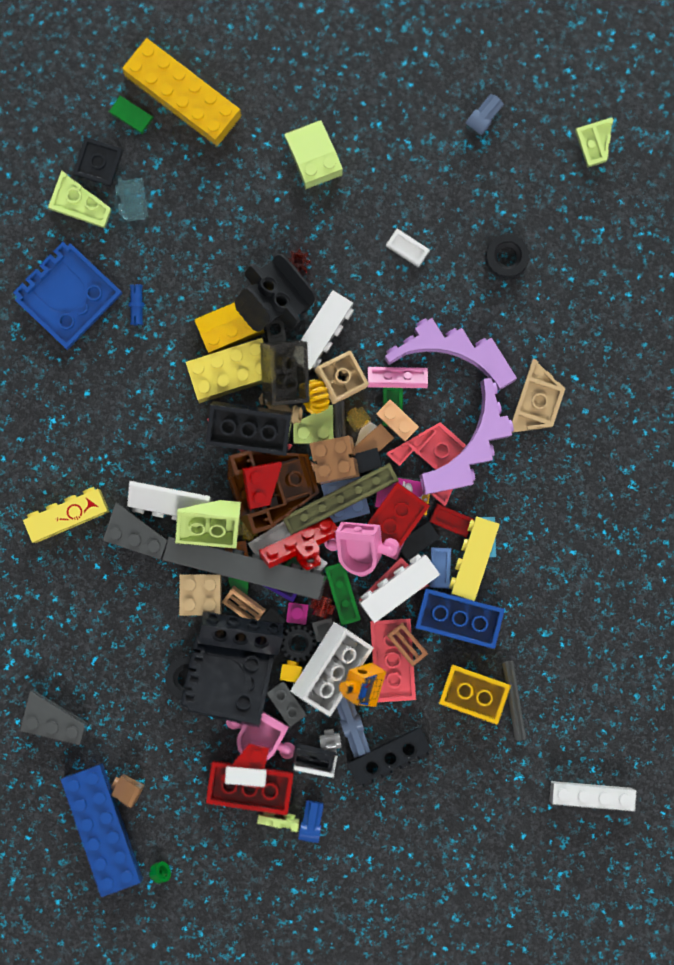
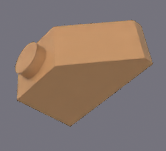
(127, 790)

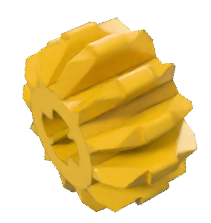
(318, 397)

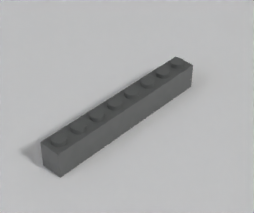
(246, 568)

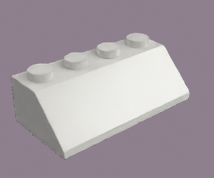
(161, 500)

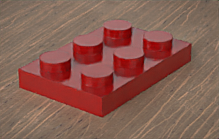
(399, 514)

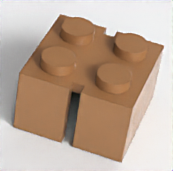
(334, 460)

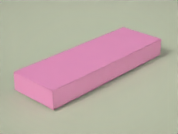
(397, 377)

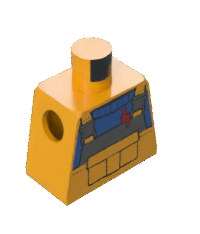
(363, 684)

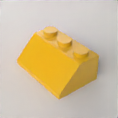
(224, 329)

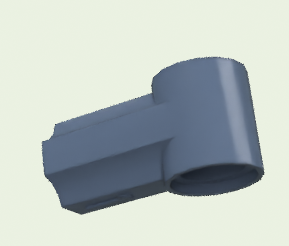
(481, 118)

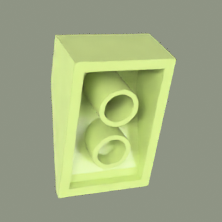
(314, 154)
(209, 524)

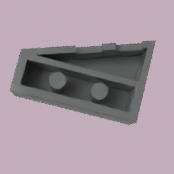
(132, 533)
(51, 721)

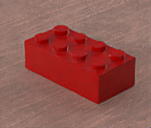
(271, 798)

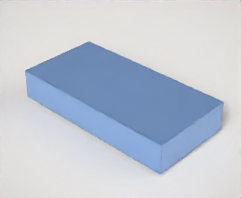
(442, 562)

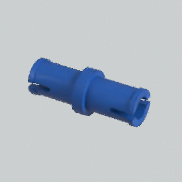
(136, 304)

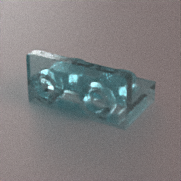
(133, 199)

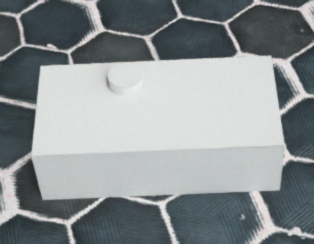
(329, 667)

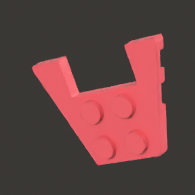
(436, 447)

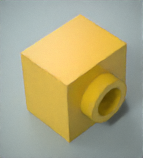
(290, 671)

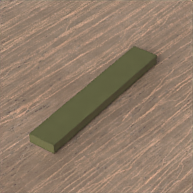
(341, 499)

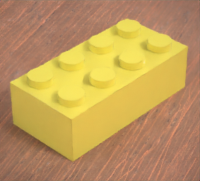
(226, 371)

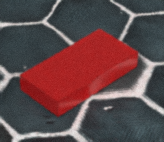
(451, 520)

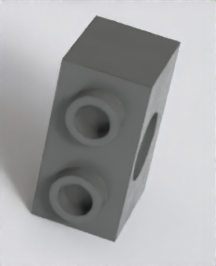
(286, 703)

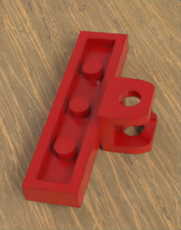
(301, 544)

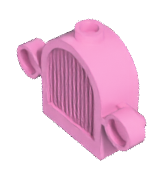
(360, 547)
(267, 735)

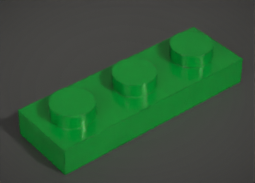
(342, 594)

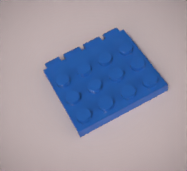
(67, 294)

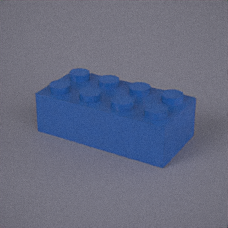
(459, 618)

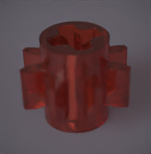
(299, 256)
(322, 607)

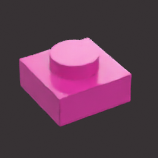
(297, 613)

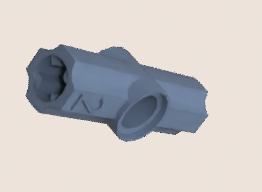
(353, 727)

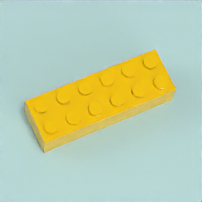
(181, 92)

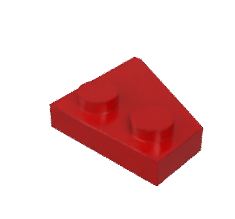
(260, 483)
(251, 758)

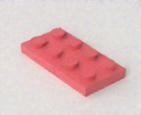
(399, 677)

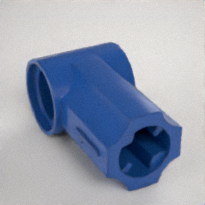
(311, 827)

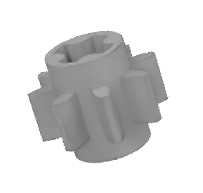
(330, 740)

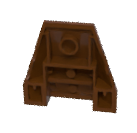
(293, 488)

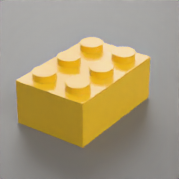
(475, 694)

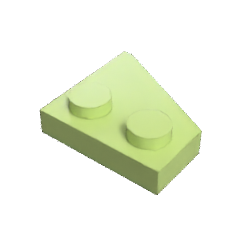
(273, 820)

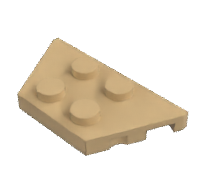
(538, 400)

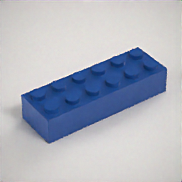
(102, 830)

